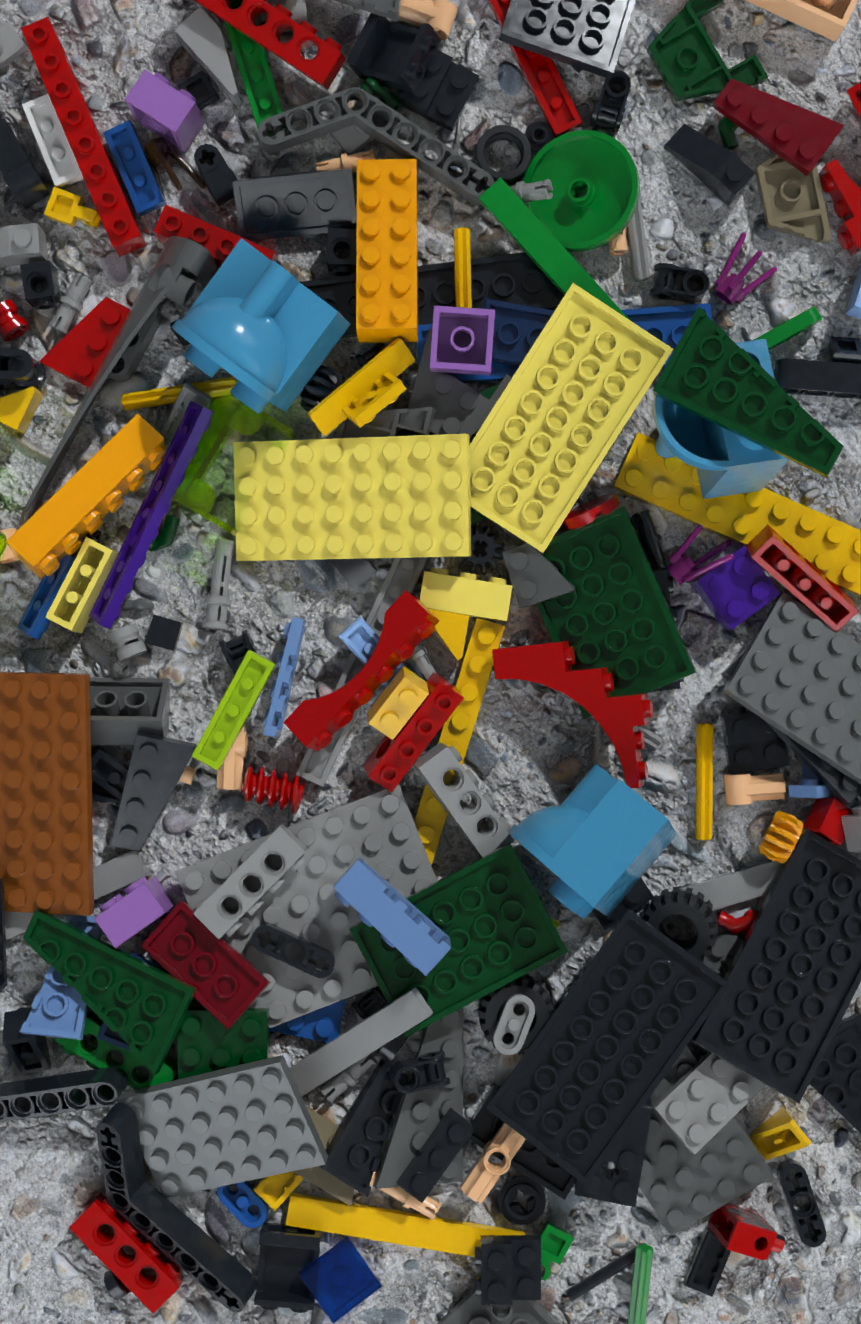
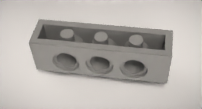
(432, 769)
(213, 912)

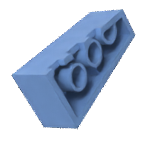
(392, 916)

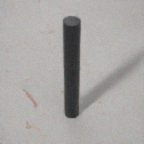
(601, 1275)

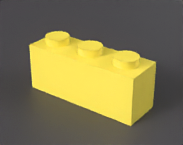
(82, 586)
(466, 594)

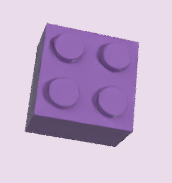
(165, 110)
(462, 340)
(129, 914)

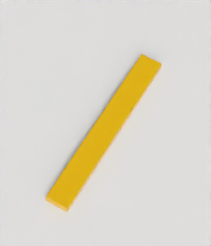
(388, 1225)

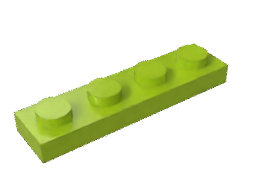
(234, 710)

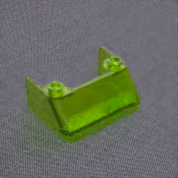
(227, 416)

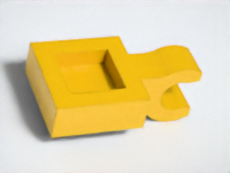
(68, 208)

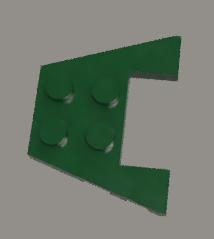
(690, 60)

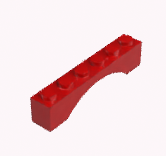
(403, 629)

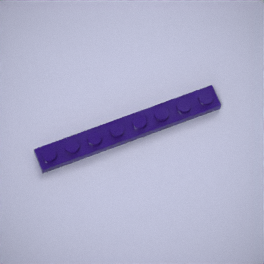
(151, 512)

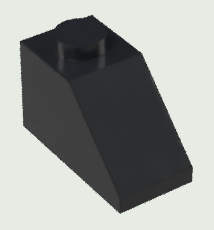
(26, 1050)

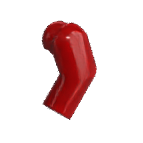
(736, 925)

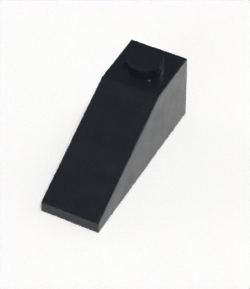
(710, 163)

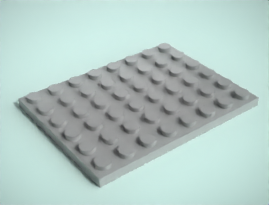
(372, 828)

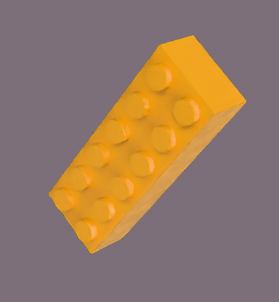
(387, 251)
(88, 497)

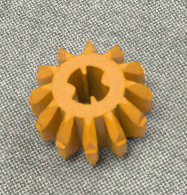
(781, 837)

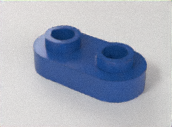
(240, 1200)

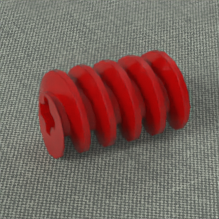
(273, 789)

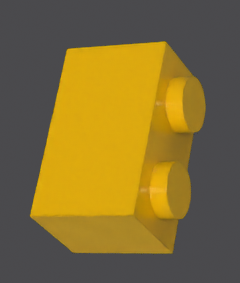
(397, 702)

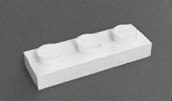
(52, 141)

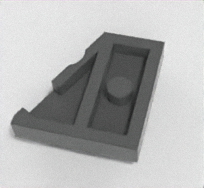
(534, 576)

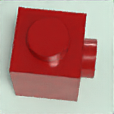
(826, 819)

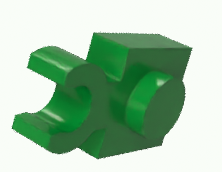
(554, 1246)

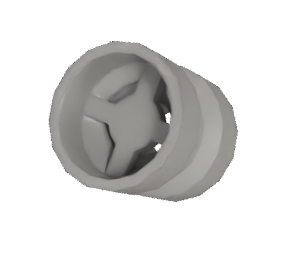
(124, 636)

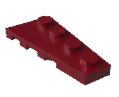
(781, 126)

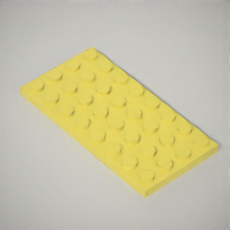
(560, 416)
(353, 498)

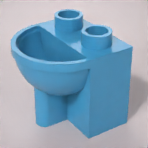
(260, 329)
(723, 459)
(596, 842)

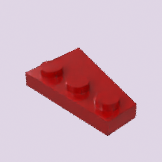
(87, 344)

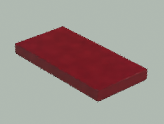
(194, 955)

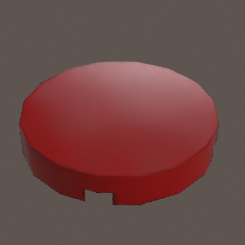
(590, 510)

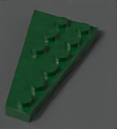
(732, 390)
(120, 989)

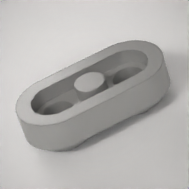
(514, 1024)

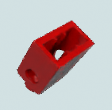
(745, 1232)

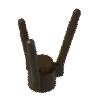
(162, 156)

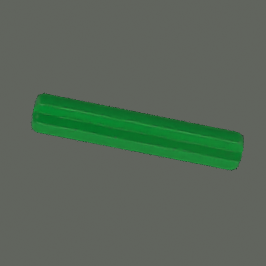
(640, 1284)

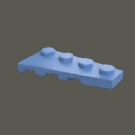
(282, 686)
(59, 1007)

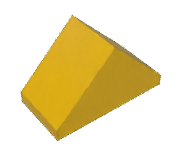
(19, 408)
(452, 630)
(779, 1136)

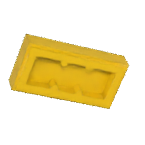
(277, 1188)

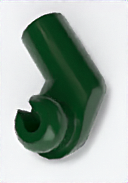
(382, 92)
(727, 133)
(166, 535)

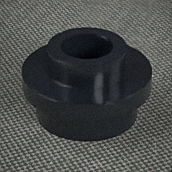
(537, 145)

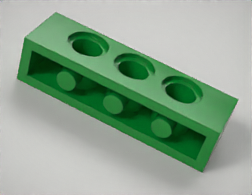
(100, 1056)

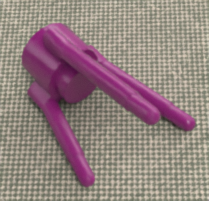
(731, 287)
(685, 570)

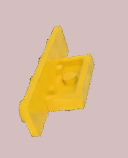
(365, 391)

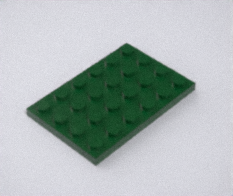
(617, 608)
(493, 929)

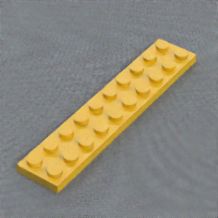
(676, 489)

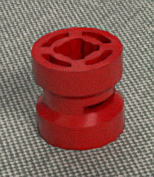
(11, 324)

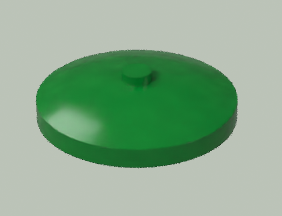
(592, 188)

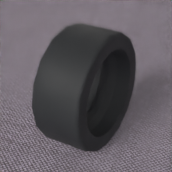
(513, 135)

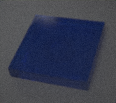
(340, 1279)

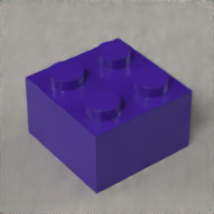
(735, 589)

